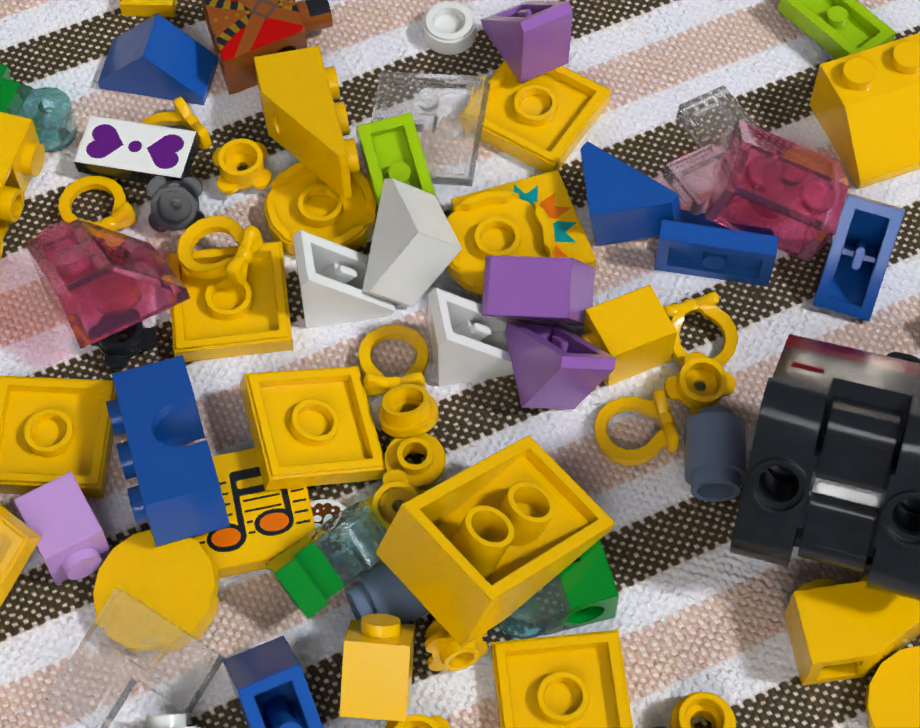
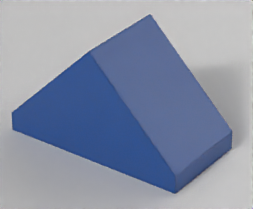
(159, 63)
(623, 200)
(858, 256)

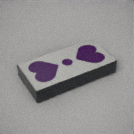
(135, 150)

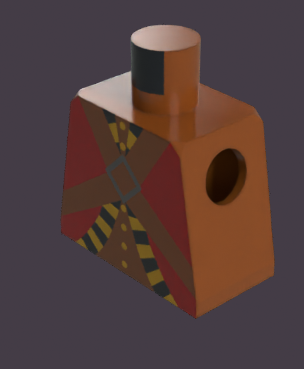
(259, 28)

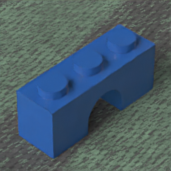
(175, 482)

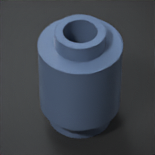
(715, 454)
(383, 593)

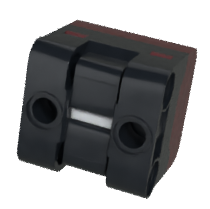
(837, 465)

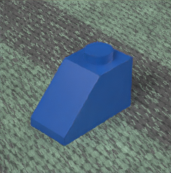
(272, 687)

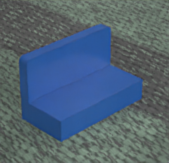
(715, 251)

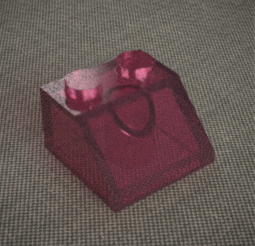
(778, 191)
(101, 278)

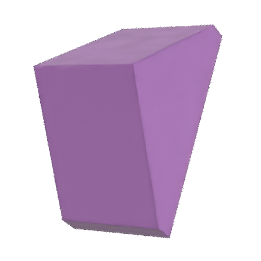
(532, 36)
(538, 289)
(554, 365)

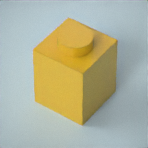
(632, 331)
(377, 668)

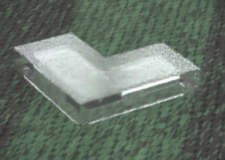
(447, 113)
(710, 123)
(128, 647)

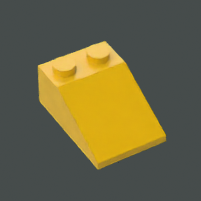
(491, 537)

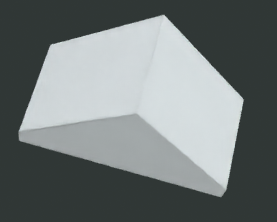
(408, 244)
(333, 283)
(464, 341)

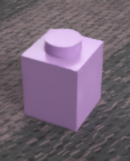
(69, 532)

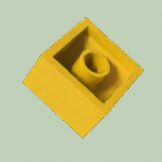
(872, 109)

